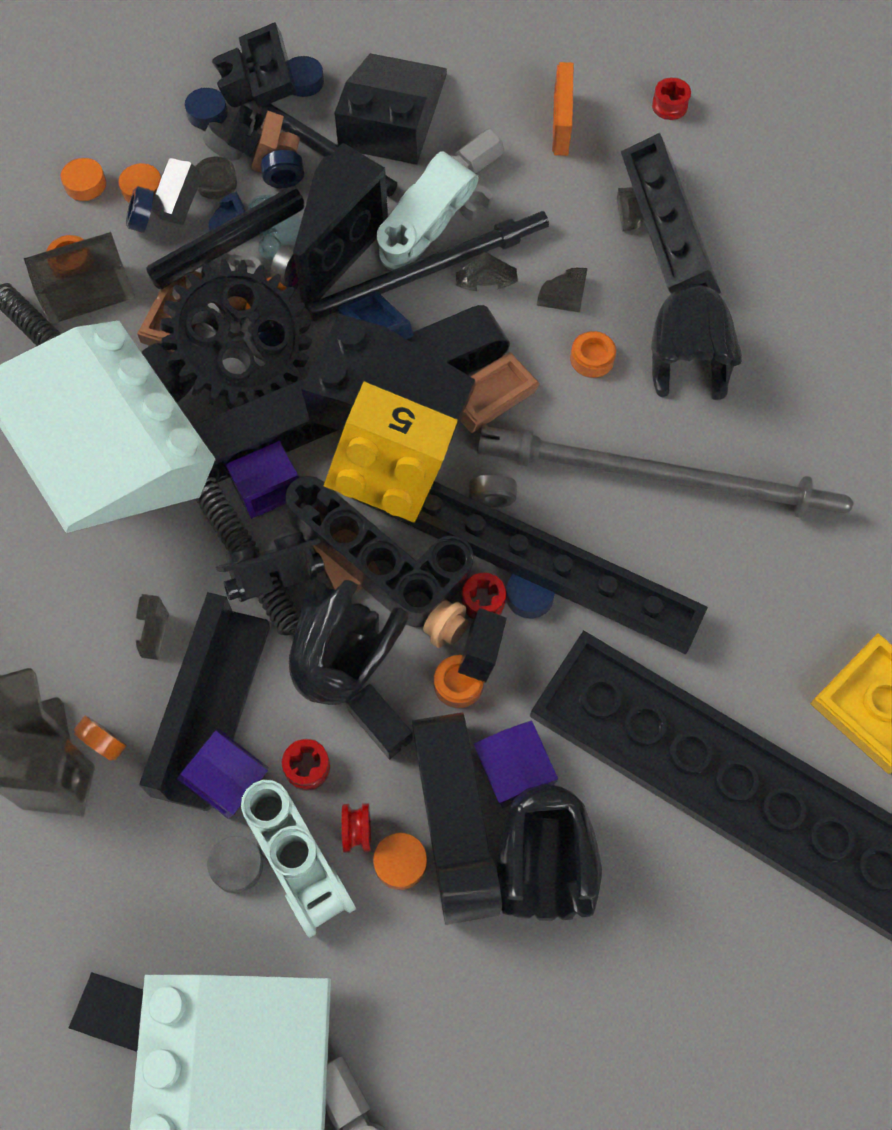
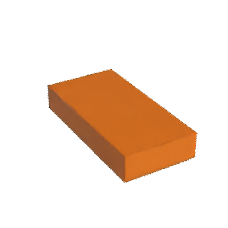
(563, 108)

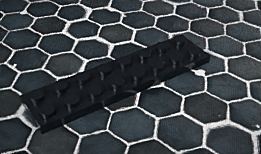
(725, 778)

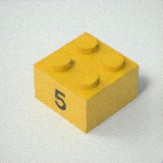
(390, 452)

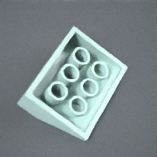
(99, 428)
(232, 1053)

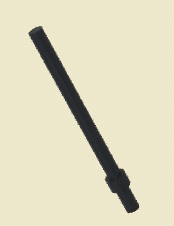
(504, 235)

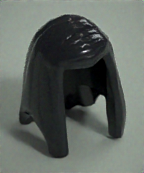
(699, 327)
(338, 643)
(548, 856)

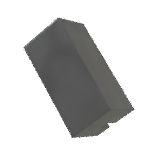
(176, 191)

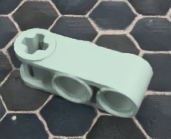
(424, 211)
(310, 881)

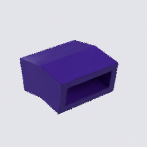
(262, 478)
(515, 761)
(222, 773)

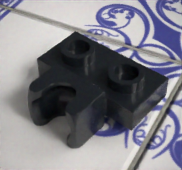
(258, 72)

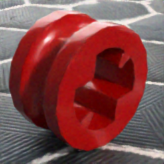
(674, 88)
(483, 581)
(317, 775)
(356, 827)

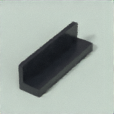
(668, 215)
(205, 696)

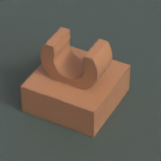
(273, 140)

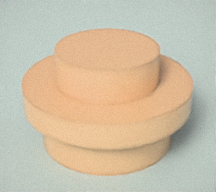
(446, 623)

